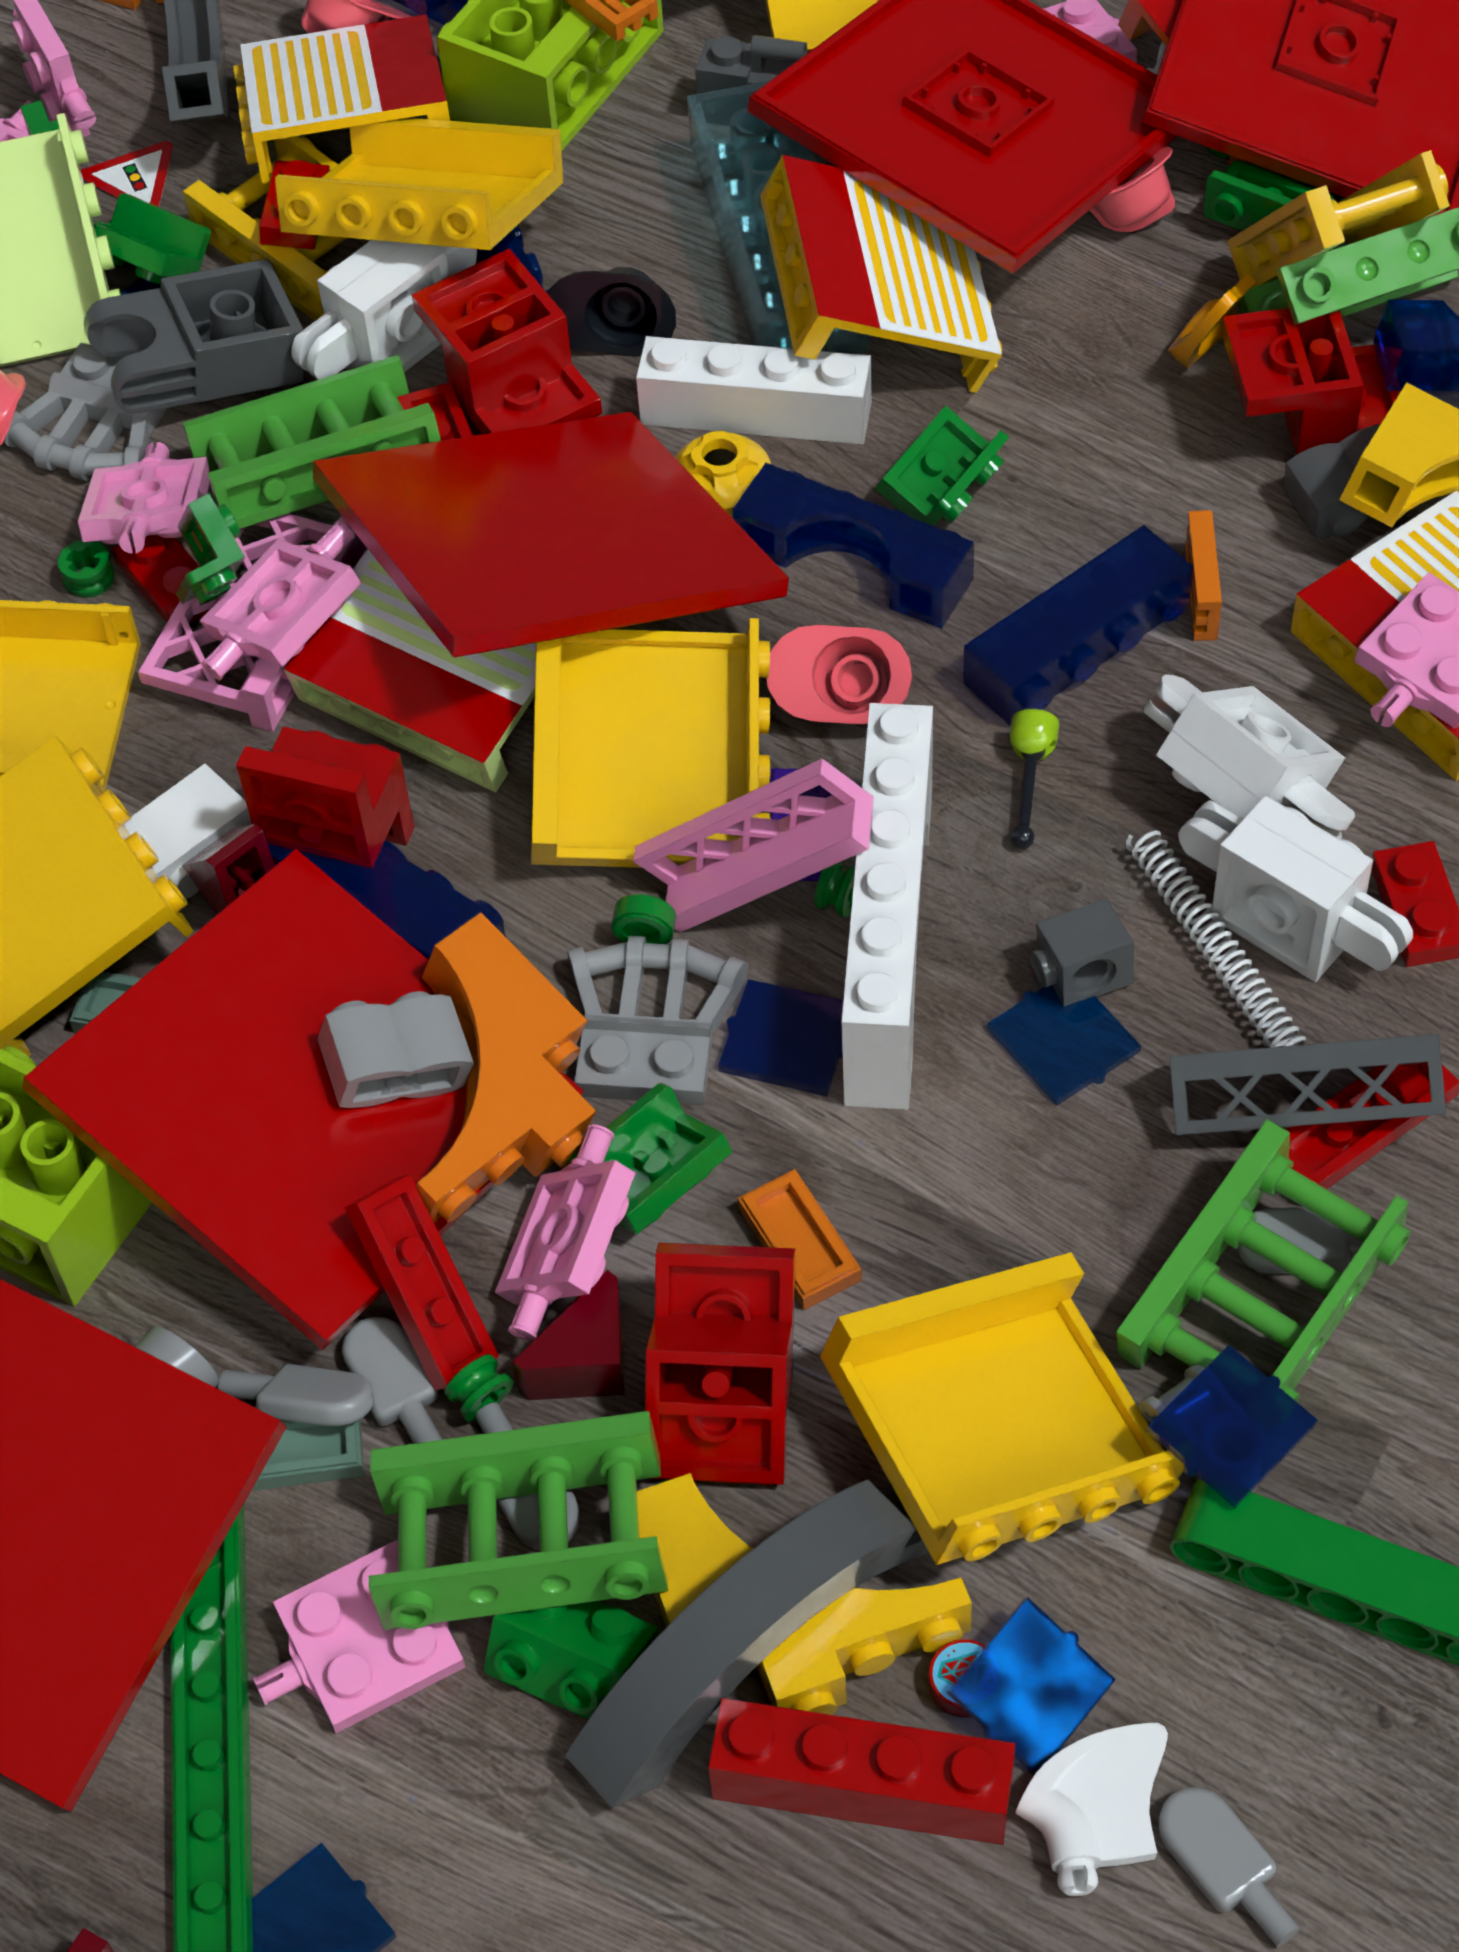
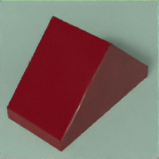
(230, 865)
(579, 1350)

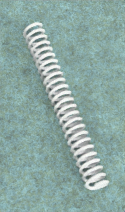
(1211, 939)

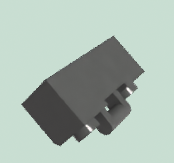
(734, 63)

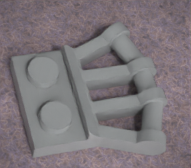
(82, 394)
(633, 1053)

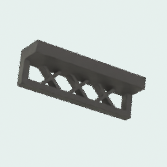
(1302, 1060)

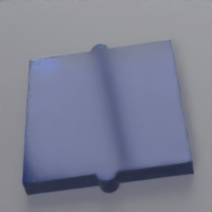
(784, 1038)
(1063, 1044)
(1232, 1426)
(1031, 1685)
(317, 1911)

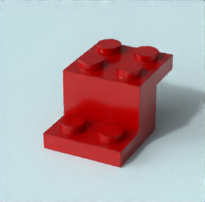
(505, 347)
(1306, 374)
(327, 795)
(721, 1361)

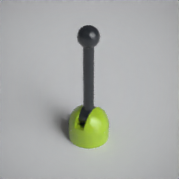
(1033, 739)

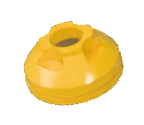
(727, 481)

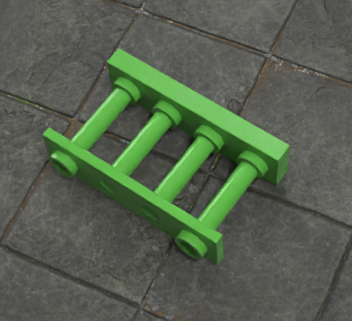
(1364, 272)
(267, 447)
(1230, 1221)
(509, 1465)

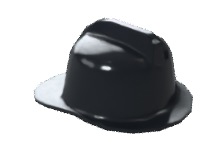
(613, 310)

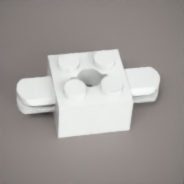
(372, 307)
(1246, 747)
(1293, 888)

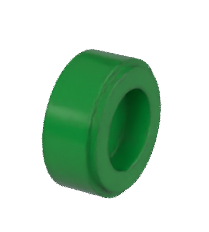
(643, 917)

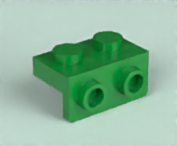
(1247, 195)
(153, 239)
(939, 467)
(211, 538)
(664, 1151)
(567, 1652)

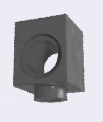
(1083, 953)

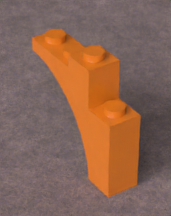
(519, 1045)

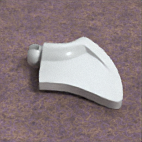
(1096, 1803)

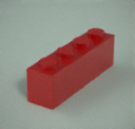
(862, 1771)

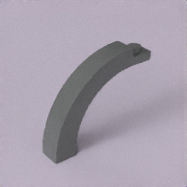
(196, 62)
(732, 1630)

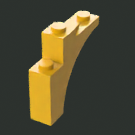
(1407, 458)
(852, 1634)

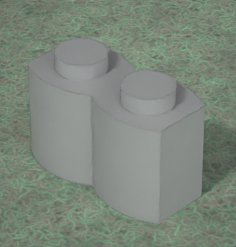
(394, 1050)

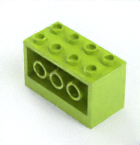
(534, 63)
(58, 1198)

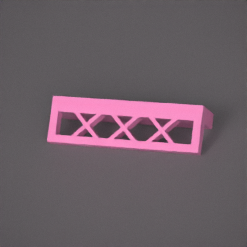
(769, 851)

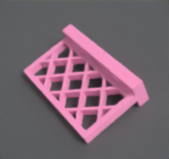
(267, 687)

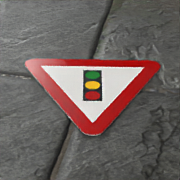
(135, 173)

